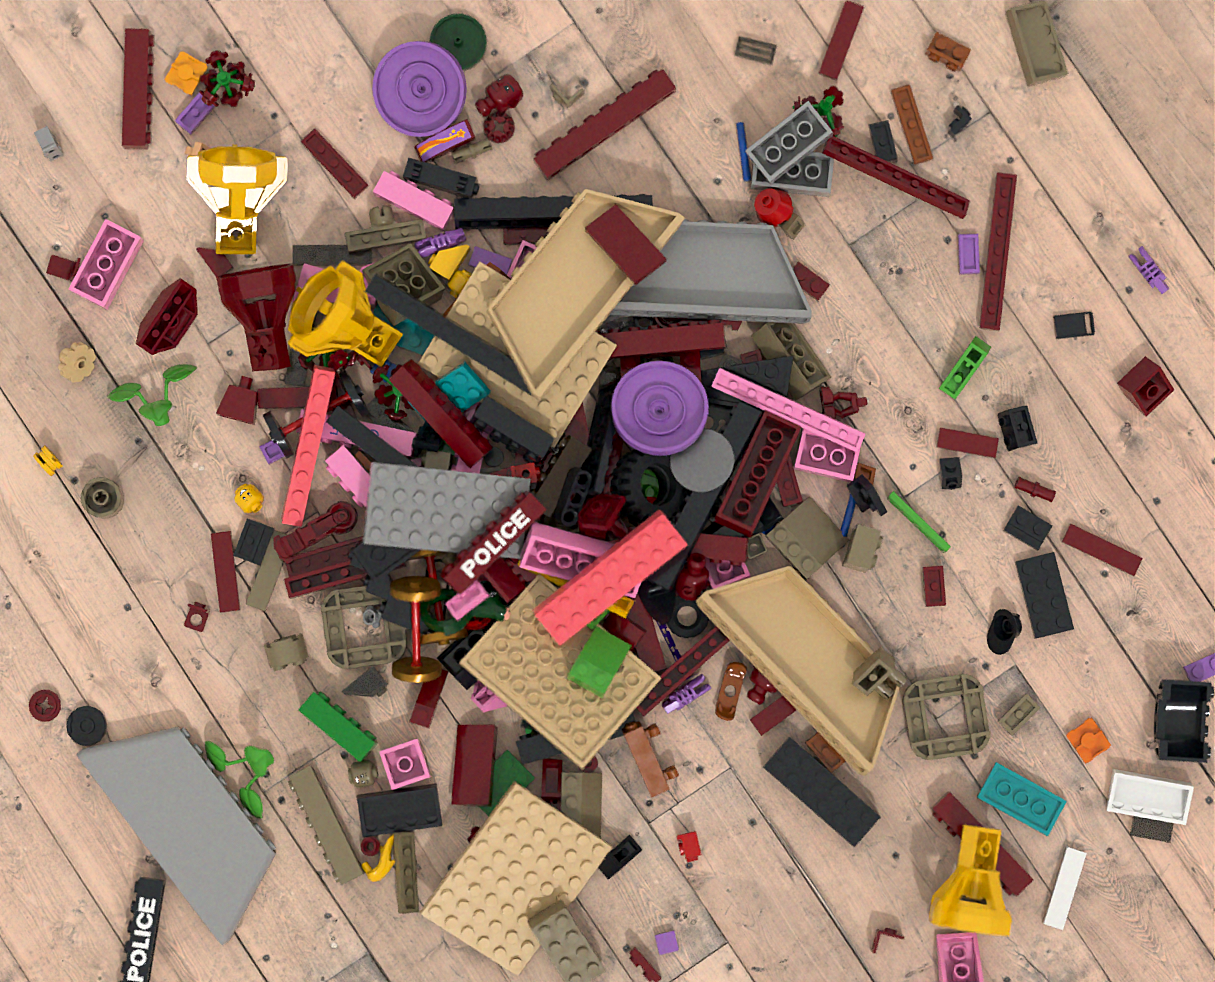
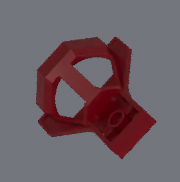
(263, 318)

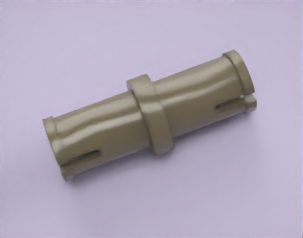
(471, 150)

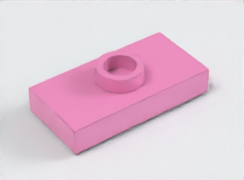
(470, 598)

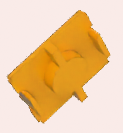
(185, 73)

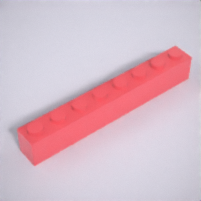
(307, 445)

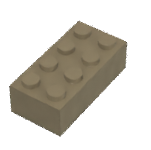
(566, 944)

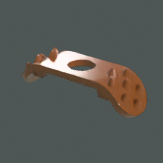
(733, 676)

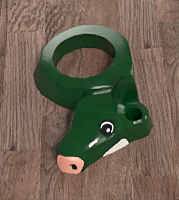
(489, 608)

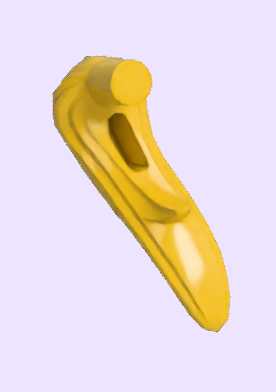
(384, 864)

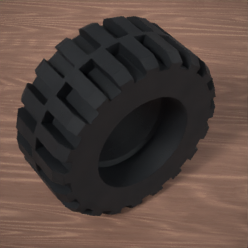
(628, 484)

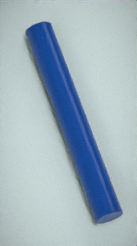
(742, 147)
(848, 516)

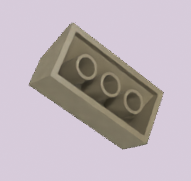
(785, 340)
(582, 799)

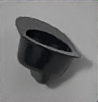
(1003, 631)

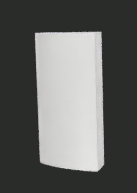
(1149, 796)

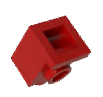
(517, 471)
(689, 846)

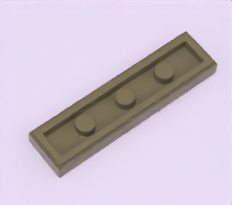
(266, 577)
(406, 872)

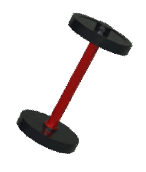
(279, 434)

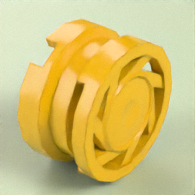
(48, 460)

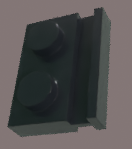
(1027, 528)
(253, 542)

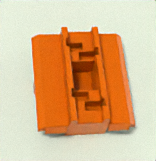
(1088, 740)

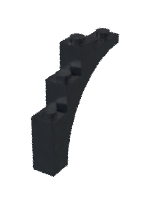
(393, 609)

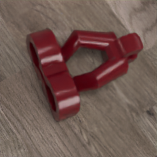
(828, 398)

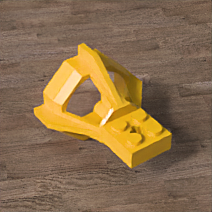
(239, 190)
(347, 322)
(975, 879)

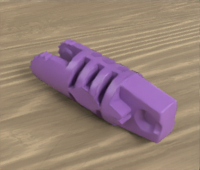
(440, 242)
(1150, 271)
(685, 694)

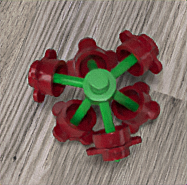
(214, 80)

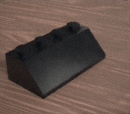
(451, 656)

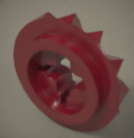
(498, 136)
(40, 697)

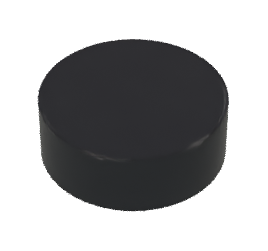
(494, 457)

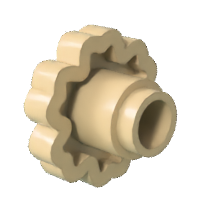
(76, 362)

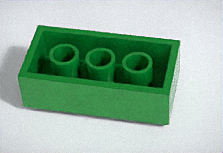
(338, 726)

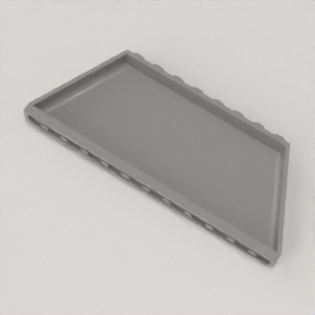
(721, 275)
(186, 821)

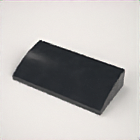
(399, 810)

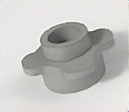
(368, 616)

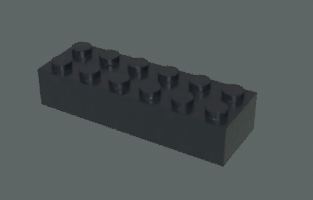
(821, 792)

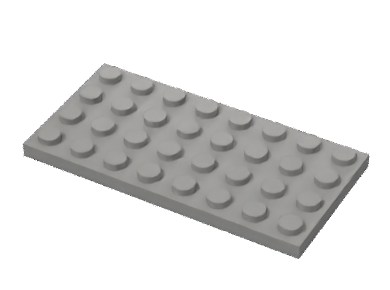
(436, 507)

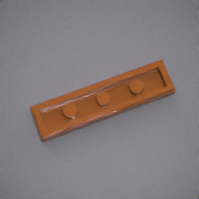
(911, 124)

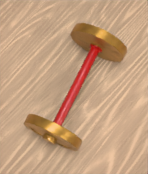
(438, 637)
(416, 667)

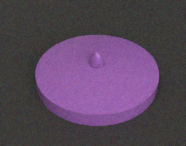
(419, 88)
(659, 408)

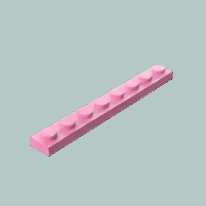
(788, 409)

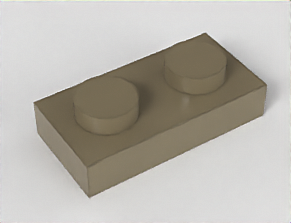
(1018, 714)

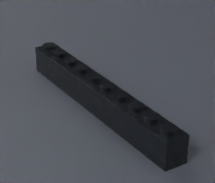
(518, 212)
(446, 329)
(701, 504)

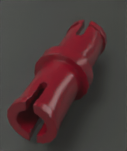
(1035, 489)

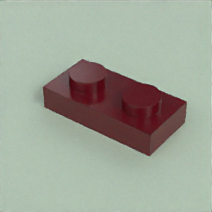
(810, 282)
(934, 586)
(649, 972)

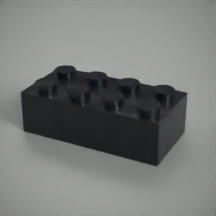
(511, 430)

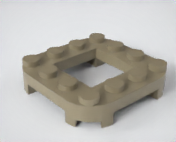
(336, 638)
(974, 709)

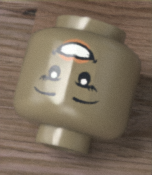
(362, 773)

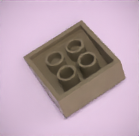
(411, 274)
(807, 538)

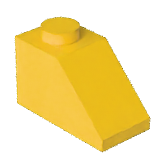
(448, 261)

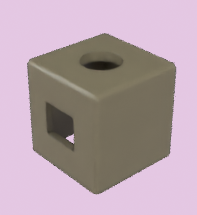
(756, 539)

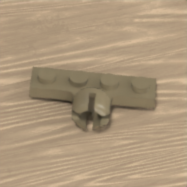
(384, 232)

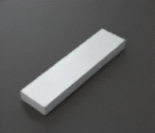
(1064, 888)

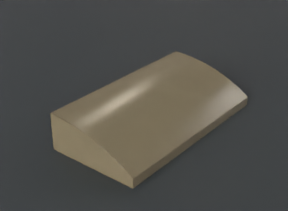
(1036, 42)

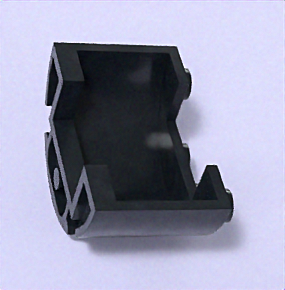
(1181, 720)

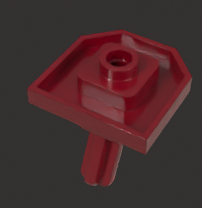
(602, 514)

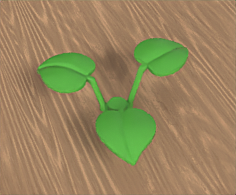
(157, 410)
(259, 761)

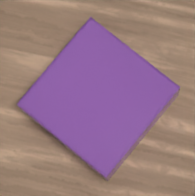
(271, 452)
(666, 942)

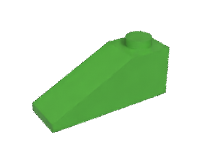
(965, 367)

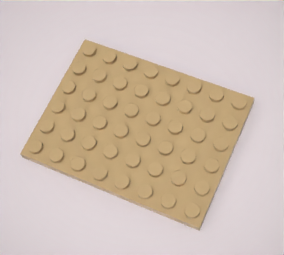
(565, 395)
(530, 675)
(510, 873)

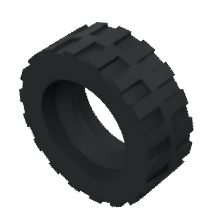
(687, 631)

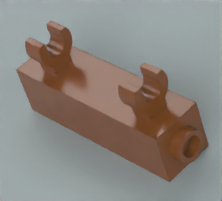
(638, 742)

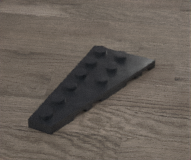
(769, 373)

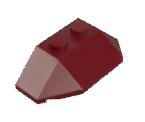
(168, 318)

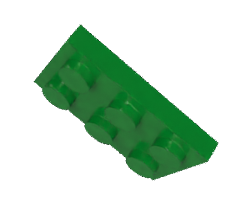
(506, 772)

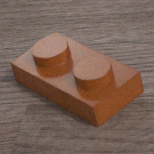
(825, 752)

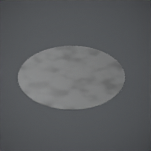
(704, 463)

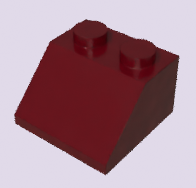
(1146, 386)
(504, 579)

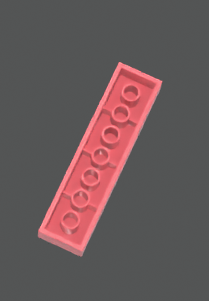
(609, 577)

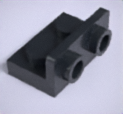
(1017, 428)
(427, 439)
(866, 495)

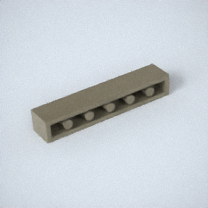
(326, 825)

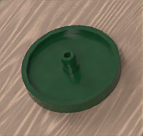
(462, 38)

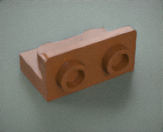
(948, 52)

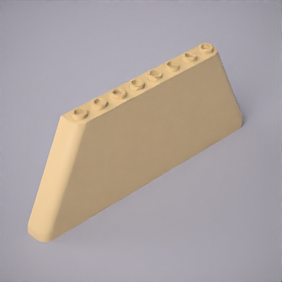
(568, 288)
(806, 656)

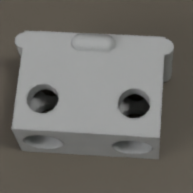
(48, 144)

